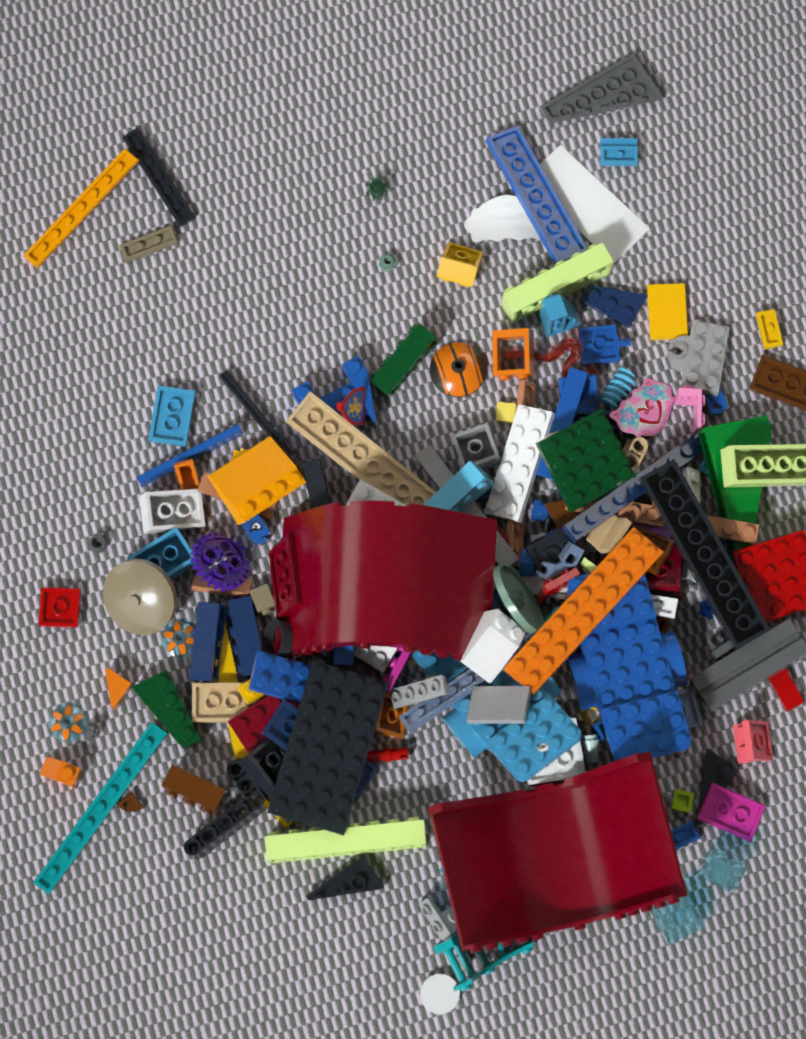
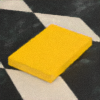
(667, 311)

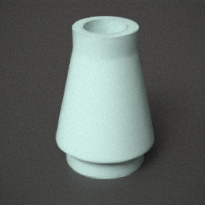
(590, 746)

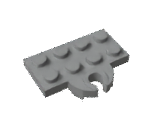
(701, 356)

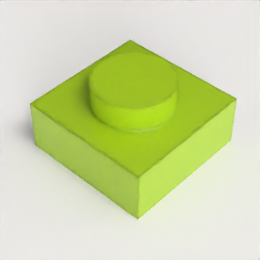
(682, 801)

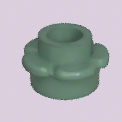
(388, 257)

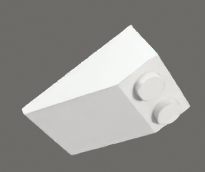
(171, 509)
(492, 644)

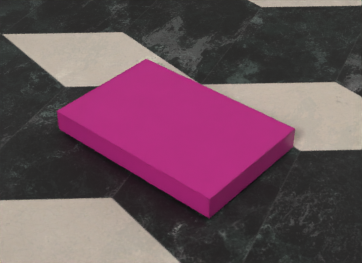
(730, 812)

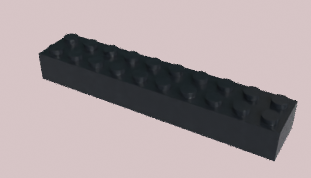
(704, 554)

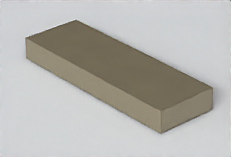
(148, 244)

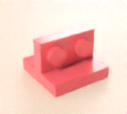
(752, 741)

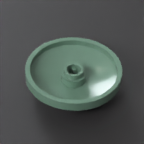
(518, 598)

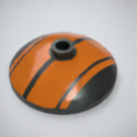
(456, 381)

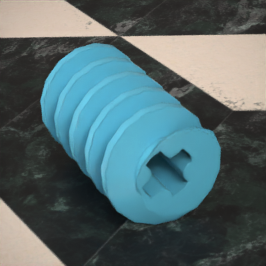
(617, 388)

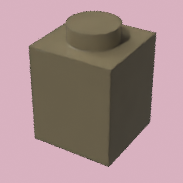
(262, 600)

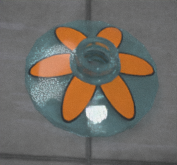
(168, 638)
(69, 732)

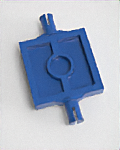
(600, 345)

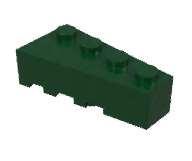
(404, 359)
(165, 703)

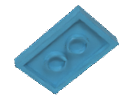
(172, 416)

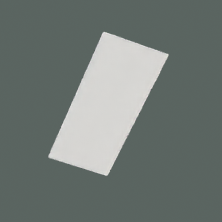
(591, 205)

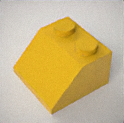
(459, 264)

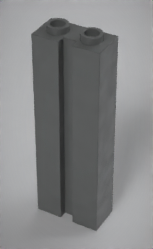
(748, 666)

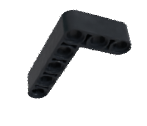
(232, 815)

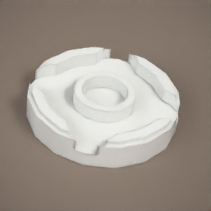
(438, 994)

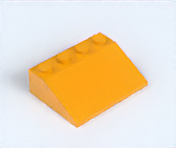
(256, 480)

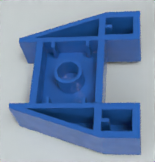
(357, 377)

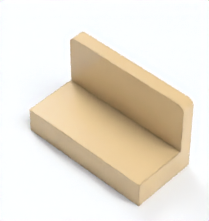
(608, 534)

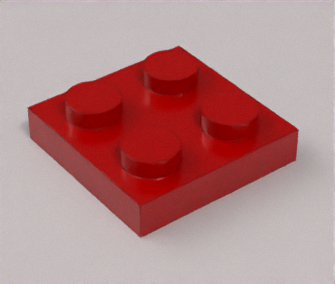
(59, 607)

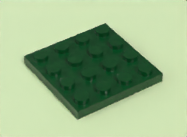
(585, 460)

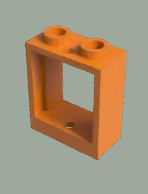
(513, 334)

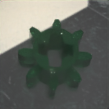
(380, 186)

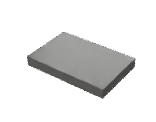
(499, 705)

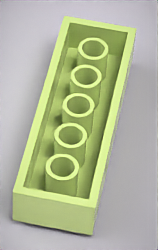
(562, 279)
(764, 465)

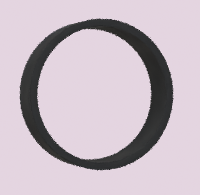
(286, 640)

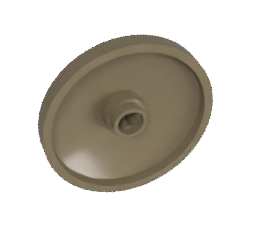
(139, 596)

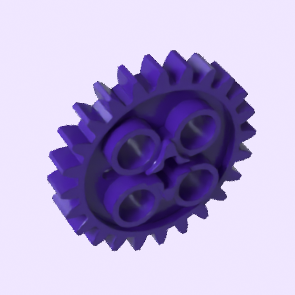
(232, 570)

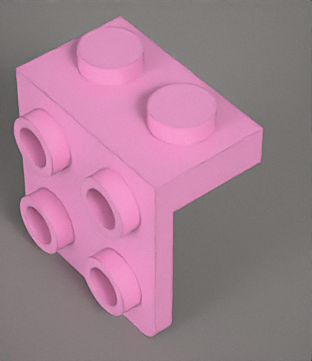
(692, 396)

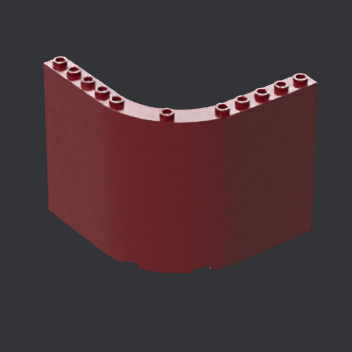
(390, 577)
(558, 855)

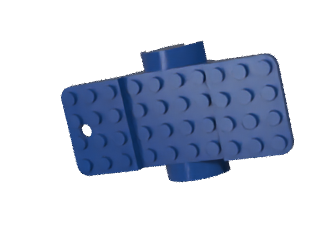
(632, 677)

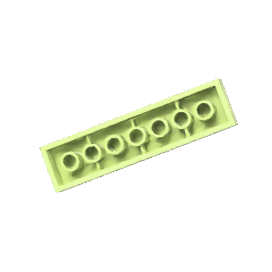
(356, 840)

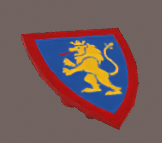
(353, 406)

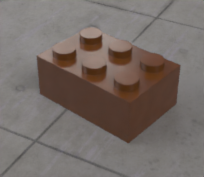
(194, 790)

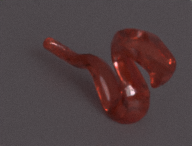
(572, 344)

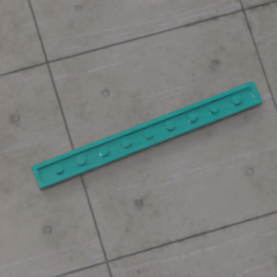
(100, 808)

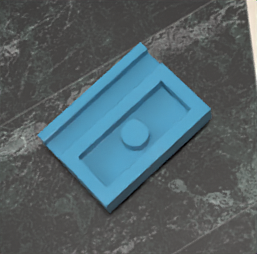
(618, 152)

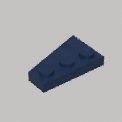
(614, 303)

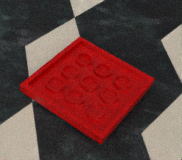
(775, 574)

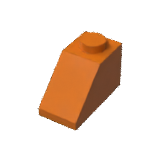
(61, 772)

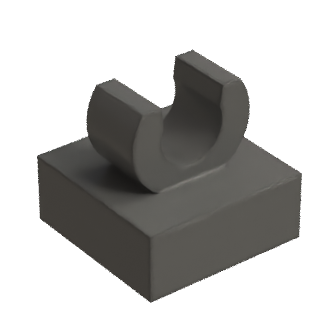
(720, 650)

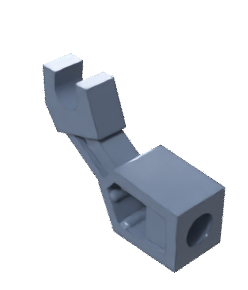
(555, 568)

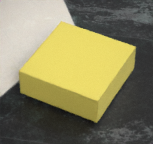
(505, 412)

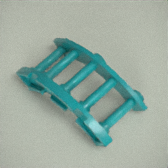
(465, 983)

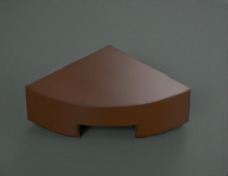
(130, 804)

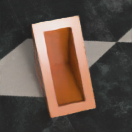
(187, 474)
(117, 687)

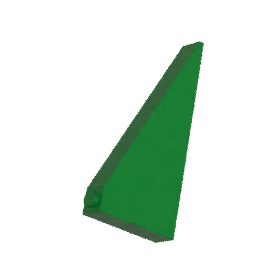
(734, 502)

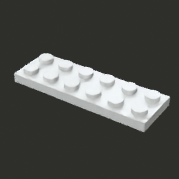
(519, 463)

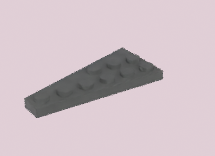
(612, 89)

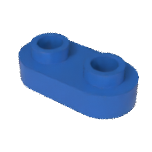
(711, 400)

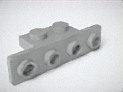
(419, 691)
(442, 922)

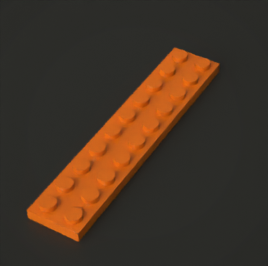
(583, 611)

